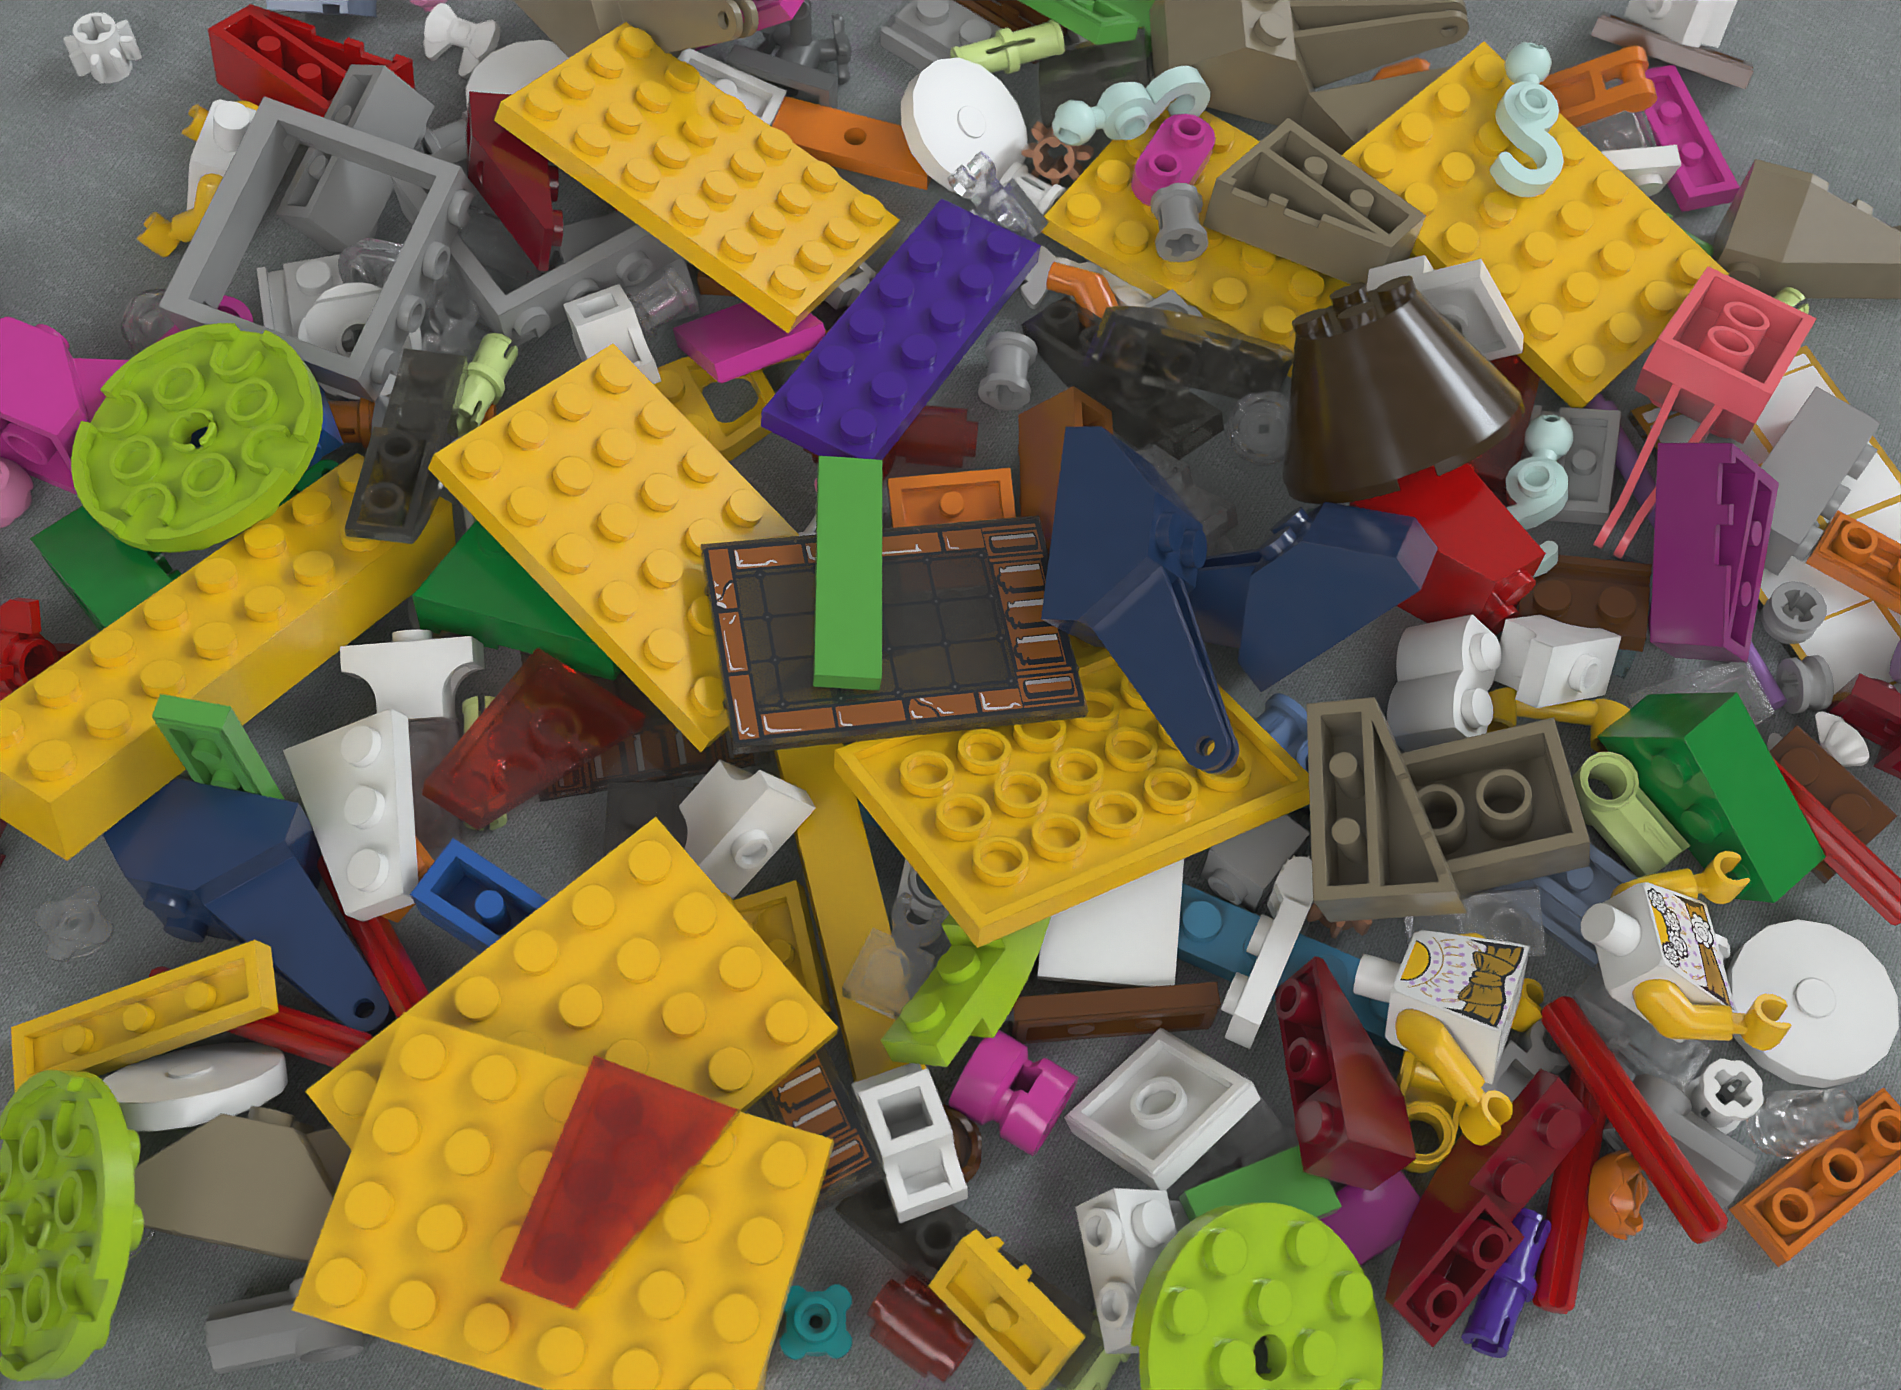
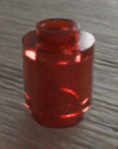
(939, 437)
(920, 1328)

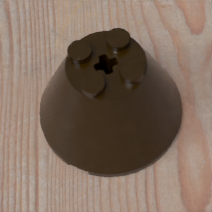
(1386, 393)

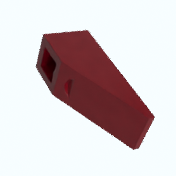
(513, 180)
(1342, 1094)

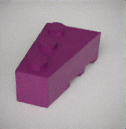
(1708, 550)

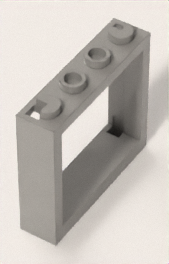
(243, 200)
(539, 304)

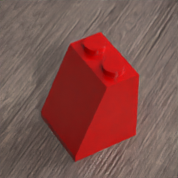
(1482, 552)

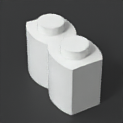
(1443, 682)

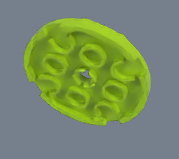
(137, 456)
(63, 1221)
(1249, 1277)

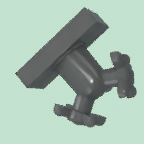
(798, 58)

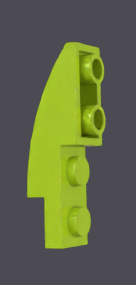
(964, 995)

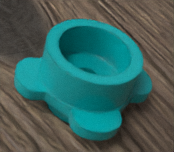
(831, 1337)

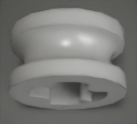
(1796, 595)
(1805, 683)

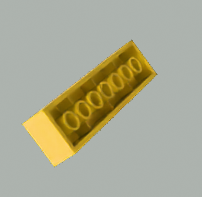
(223, 633)

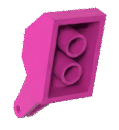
(45, 398)

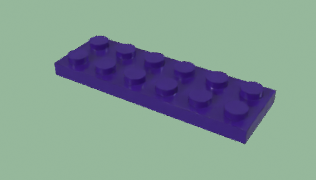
(901, 336)

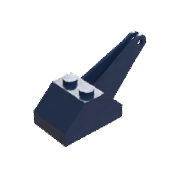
(1122, 582)
(1309, 585)
(247, 872)

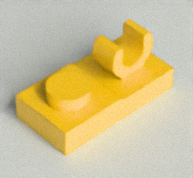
(1006, 1310)

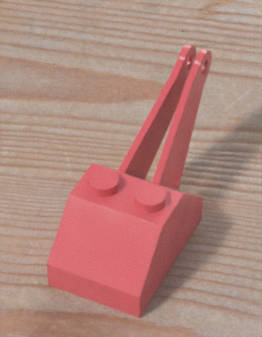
(1714, 366)

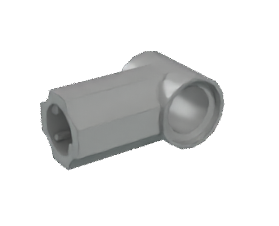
(1714, 1156)
(269, 1332)

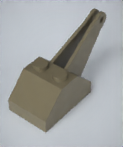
(670, 23)
(1272, 53)
(245, 1184)

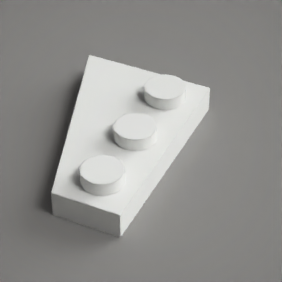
(362, 810)

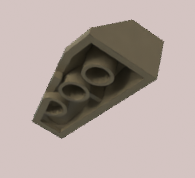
(1800, 236)

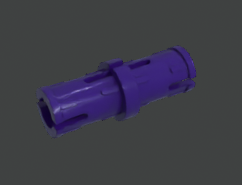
(1508, 1289)

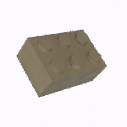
(1502, 805)

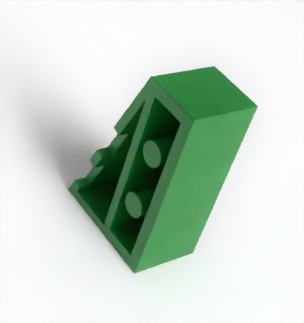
(100, 570)
(495, 600)
(1718, 787)

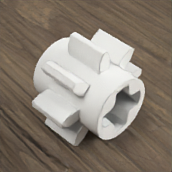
(102, 47)

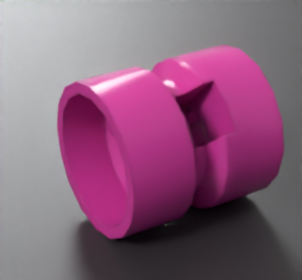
(1013, 1091)

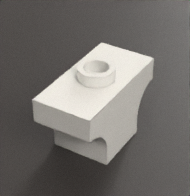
(1684, 20)
(609, 319)
(1555, 660)
(415, 671)
(740, 822)
(911, 1140)

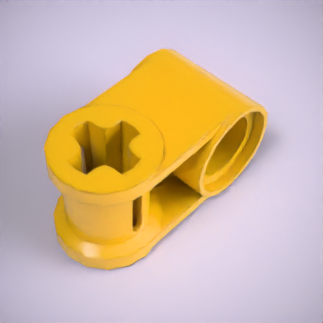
(1428, 1102)

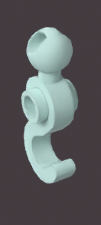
(1129, 108)
(1525, 118)
(1539, 484)

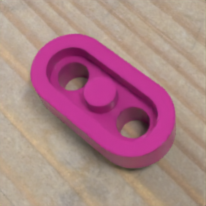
(1173, 155)

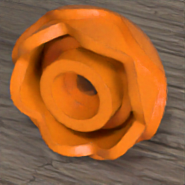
(1617, 1193)

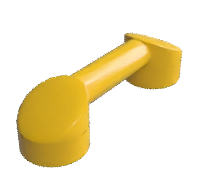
(1596, 713)

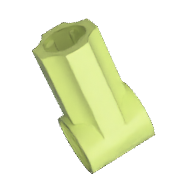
(1630, 820)

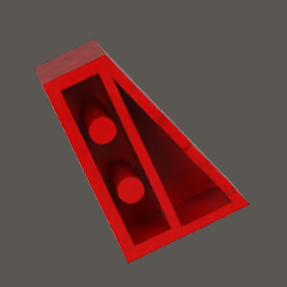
(284, 60)

